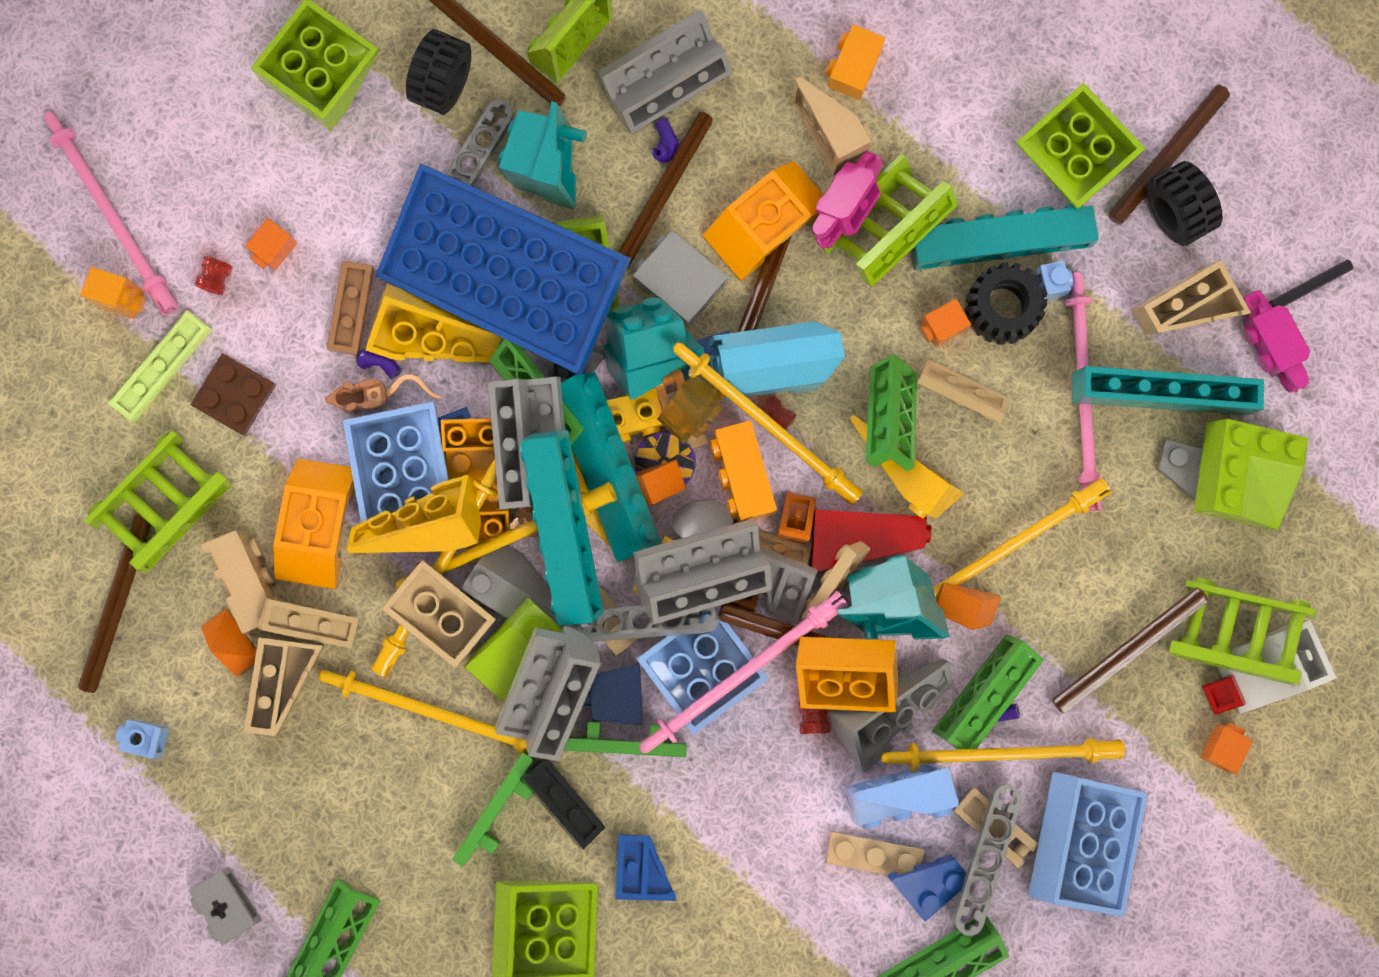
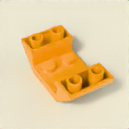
(763, 219)
(471, 452)
(312, 523)

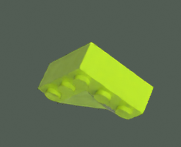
(316, 64)
(1248, 473)

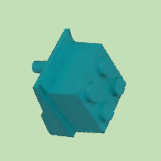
(541, 155)
(643, 343)
(894, 602)

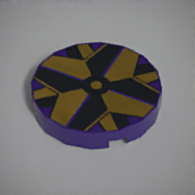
(664, 448)

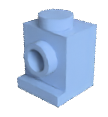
(1055, 279)
(152, 742)

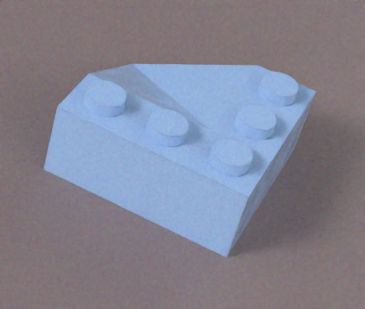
(696, 663)
(898, 794)

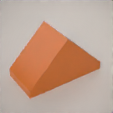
(660, 481)
(796, 518)
(968, 606)

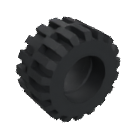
(438, 71)
(1184, 203)
(1022, 285)

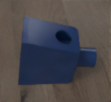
(616, 696)

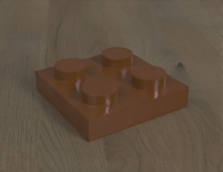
(233, 394)

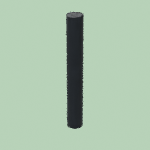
(1313, 284)

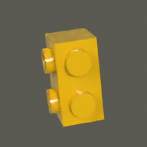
(636, 415)

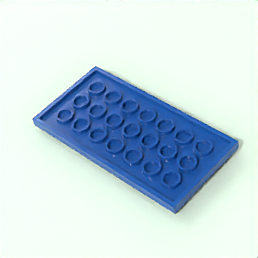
(502, 268)

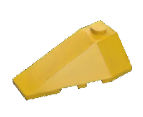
(418, 329)
(921, 486)
(433, 523)

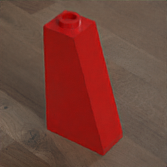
(882, 533)

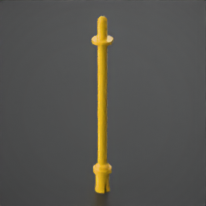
(832, 477)
(591, 500)
(1078, 503)
(395, 644)
(350, 684)
(1090, 750)

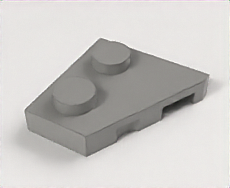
(1181, 465)
(790, 585)

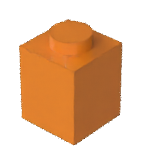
(270, 245)
(944, 323)
(1227, 747)

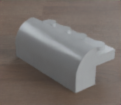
(664, 72)
(517, 412)
(701, 571)
(549, 690)

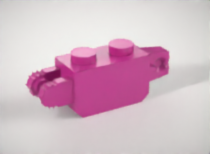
(848, 200)
(1276, 341)

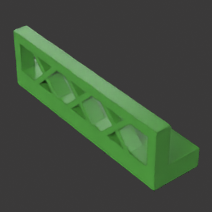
(514, 363)
(887, 410)
(989, 695)
(331, 921)
(953, 952)

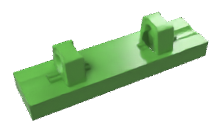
(593, 743)
(479, 835)

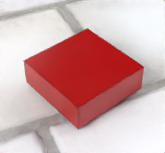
(1224, 694)

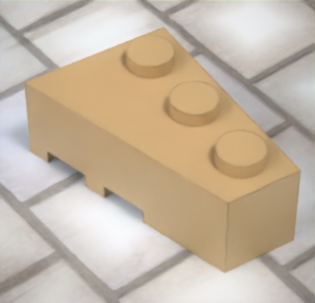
(1194, 300)
(242, 576)
(276, 682)

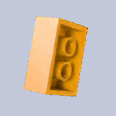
(743, 472)
(847, 674)

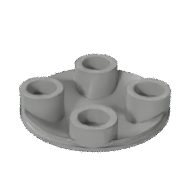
(700, 517)

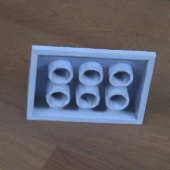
(395, 457)
(1087, 845)

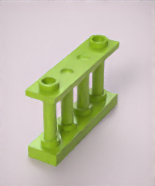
(911, 228)
(167, 531)
(1252, 662)

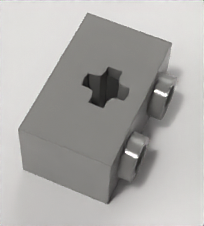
(237, 917)

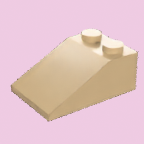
(831, 125)
(439, 613)

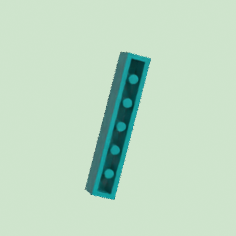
(1007, 236)
(1167, 390)
(606, 460)
(561, 527)

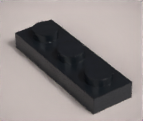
(563, 803)

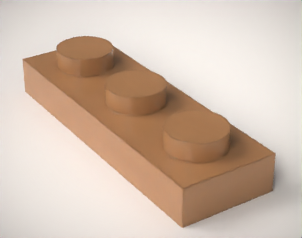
(350, 308)

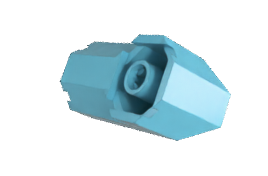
(777, 358)

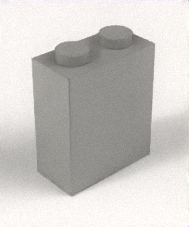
(679, 277)

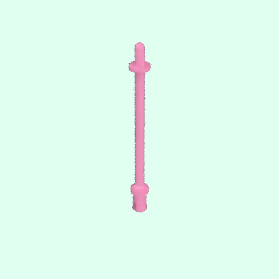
(153, 284)
(1078, 303)
(815, 619)

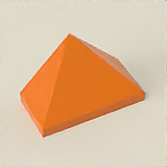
(228, 643)

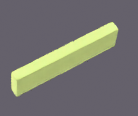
(160, 366)

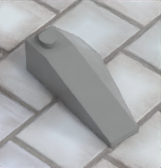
(506, 580)
(869, 732)

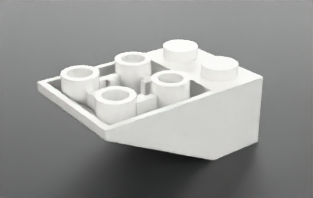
(1309, 659)

